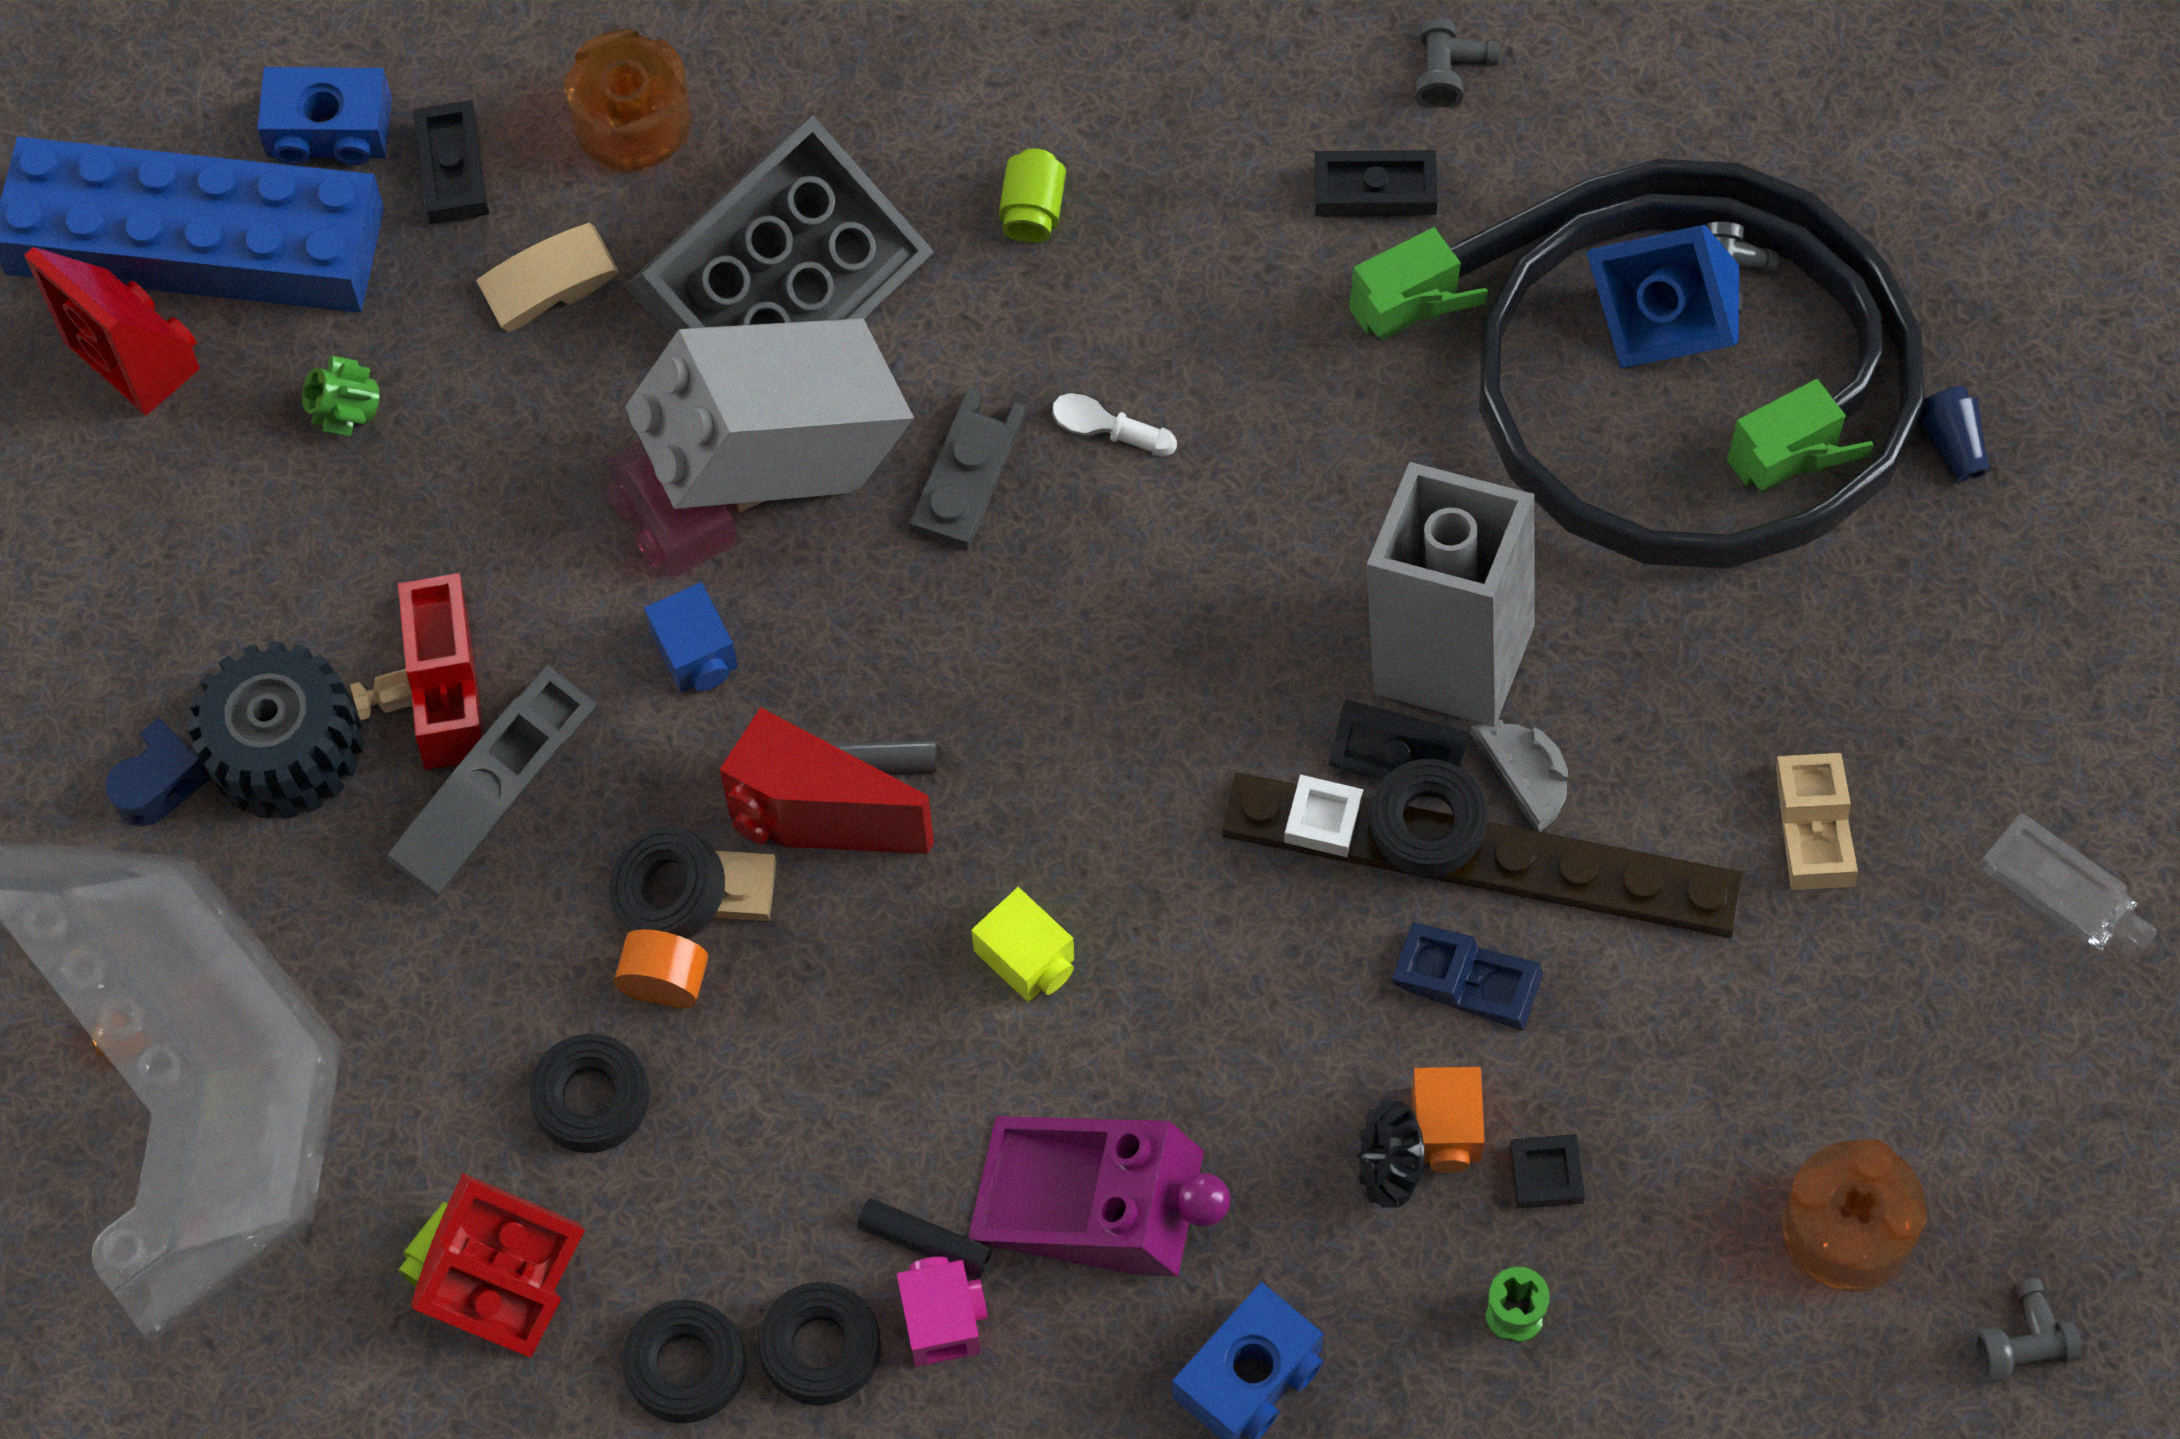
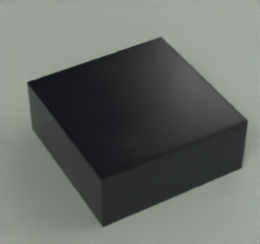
(1547, 1171)

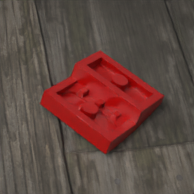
(496, 1265)

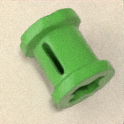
(1519, 1284)

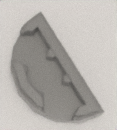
(1528, 767)

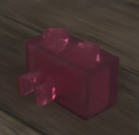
(668, 535)

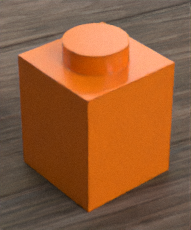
(1449, 1116)

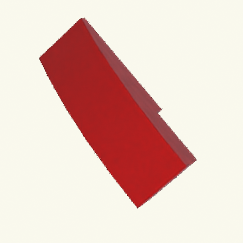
(440, 669)

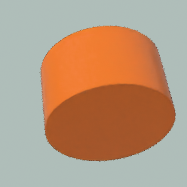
(661, 968)

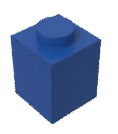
(692, 639)

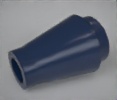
(1956, 431)

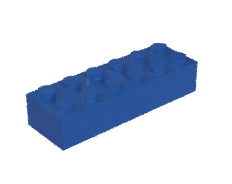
(194, 222)

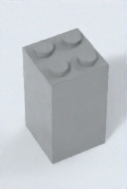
(768, 412)
(1452, 593)

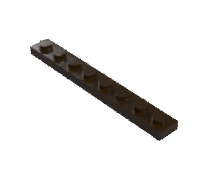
(1520, 863)

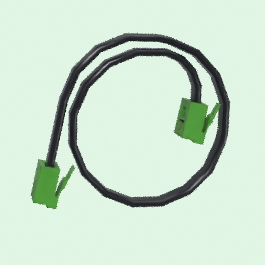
(1768, 444)

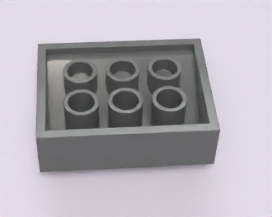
(784, 245)

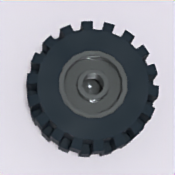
(276, 729)

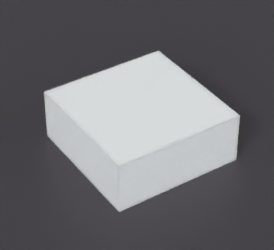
(1323, 815)

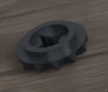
(1391, 1154)

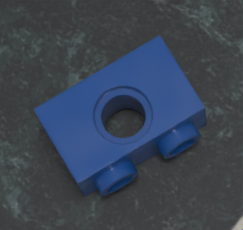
(301, 96)
(1261, 1330)

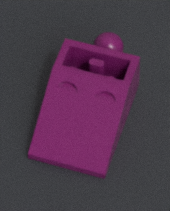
(1095, 1192)

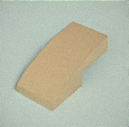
(553, 270)
(1816, 821)

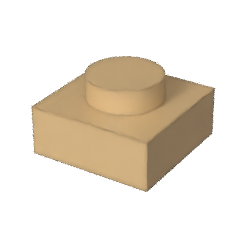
(747, 885)

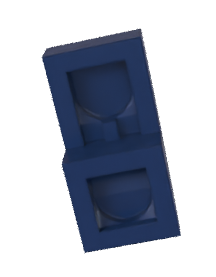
(1472, 979)

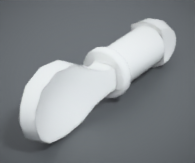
(1087, 417)

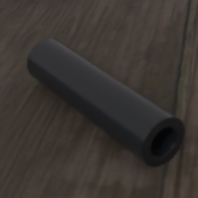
(922, 1236)

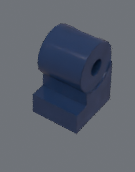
(157, 780)

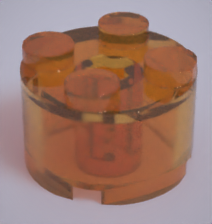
(628, 100)
(1863, 1180)

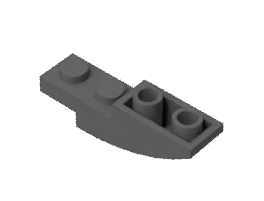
(490, 781)

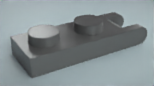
(966, 473)

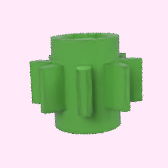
(340, 396)

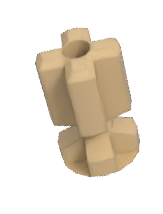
(389, 692)

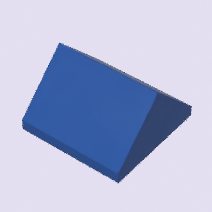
(1668, 295)

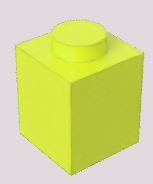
(1025, 946)

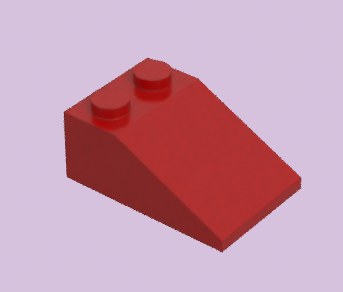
(115, 328)
(817, 796)

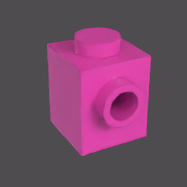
(941, 1310)

